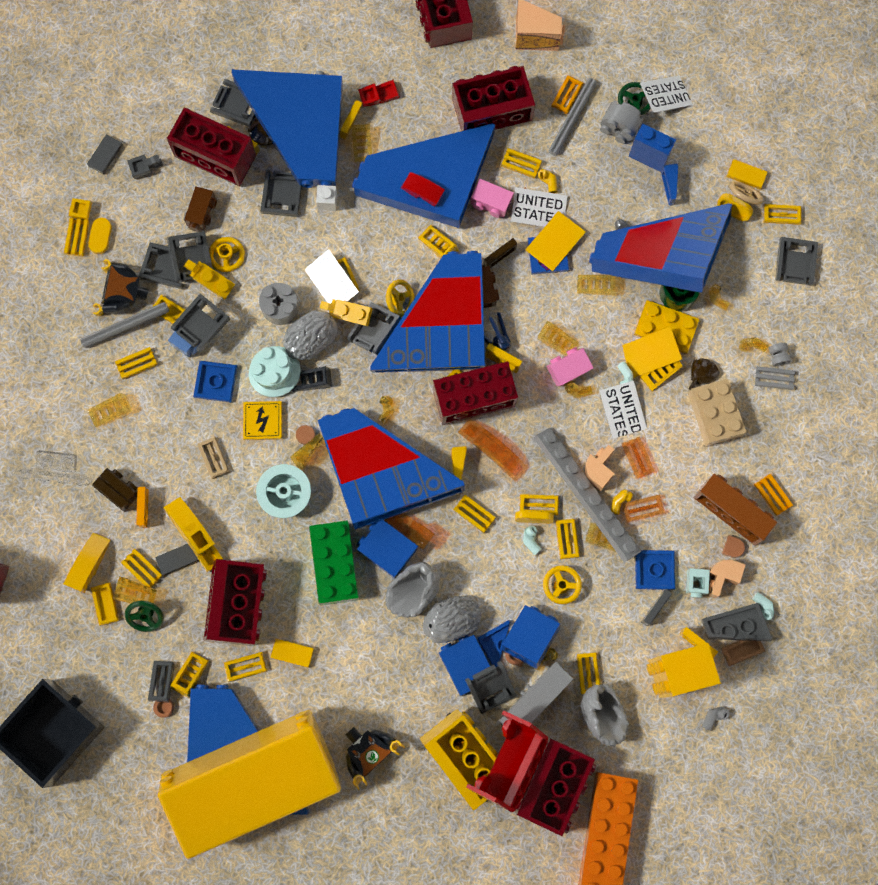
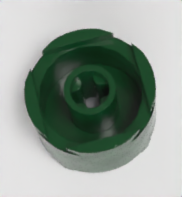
(676, 299)

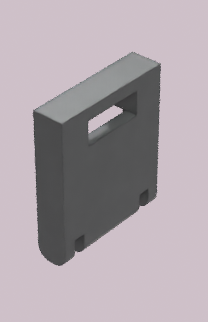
(232, 104)
(281, 191)
(194, 253)
(795, 265)
(163, 270)
(197, 326)
(377, 333)
(489, 682)

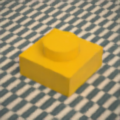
(80, 209)

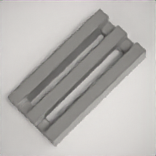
(790, 379)

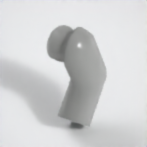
(715, 715)

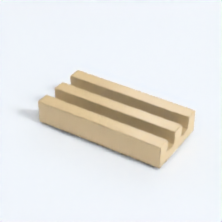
(219, 472)

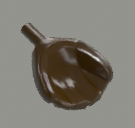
(259, 135)
(703, 372)

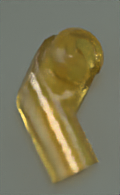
(715, 297)
(388, 409)

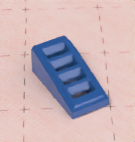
(670, 181)

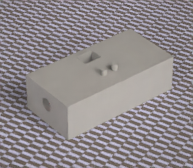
(539, 694)

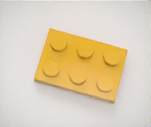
(658, 317)

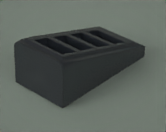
(326, 383)

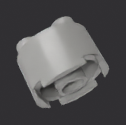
(621, 121)
(278, 293)

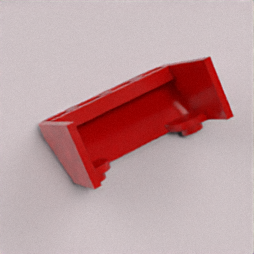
(513, 765)

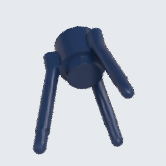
(501, 340)

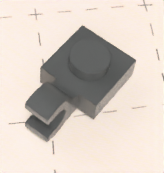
(141, 165)

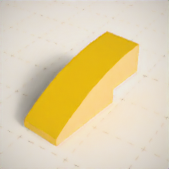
(87, 563)

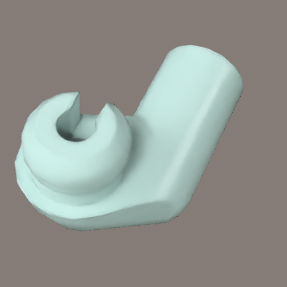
(626, 372)
(529, 539)
(765, 605)

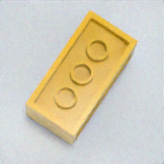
(683, 671)
(452, 755)

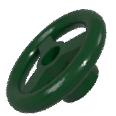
(637, 104)
(144, 614)

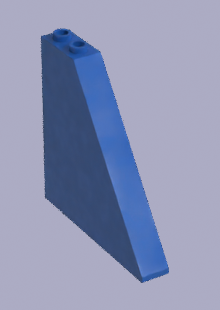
(300, 119)
(447, 161)
(218, 720)

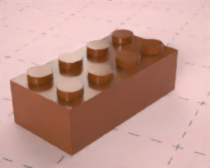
(735, 509)

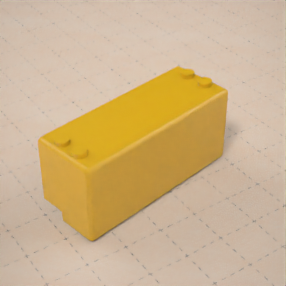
(248, 784)

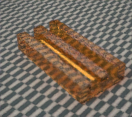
(632, 443)
(659, 504)

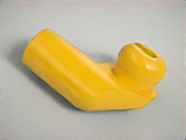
(550, 179)
(619, 499)

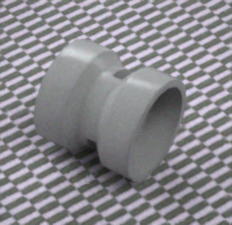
(779, 354)

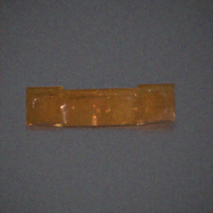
(493, 448)
(411, 529)

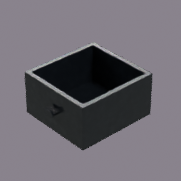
(47, 733)

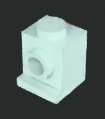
(702, 577)

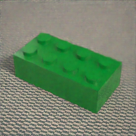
(333, 563)

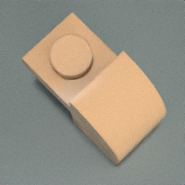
(595, 469)
(725, 570)

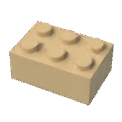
(716, 412)

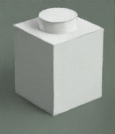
(326, 198)

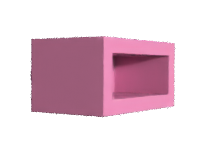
(491, 198)
(570, 366)

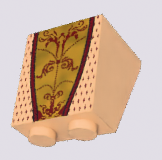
(537, 28)

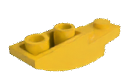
(193, 532)

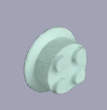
(274, 372)
(283, 491)

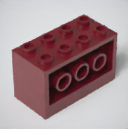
(445, 21)
(494, 98)
(211, 146)
(475, 393)
(221, 604)
(542, 791)

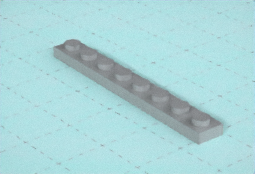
(587, 495)

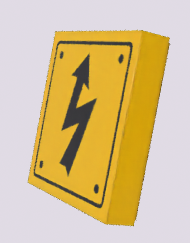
(262, 420)

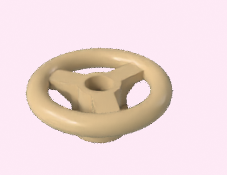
(744, 193)

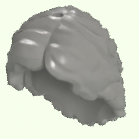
(310, 335)
(412, 590)
(451, 619)
(604, 714)

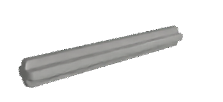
(572, 116)
(124, 325)

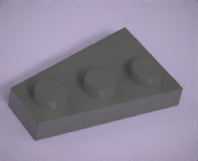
(738, 624)

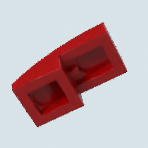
(378, 94)
(423, 188)

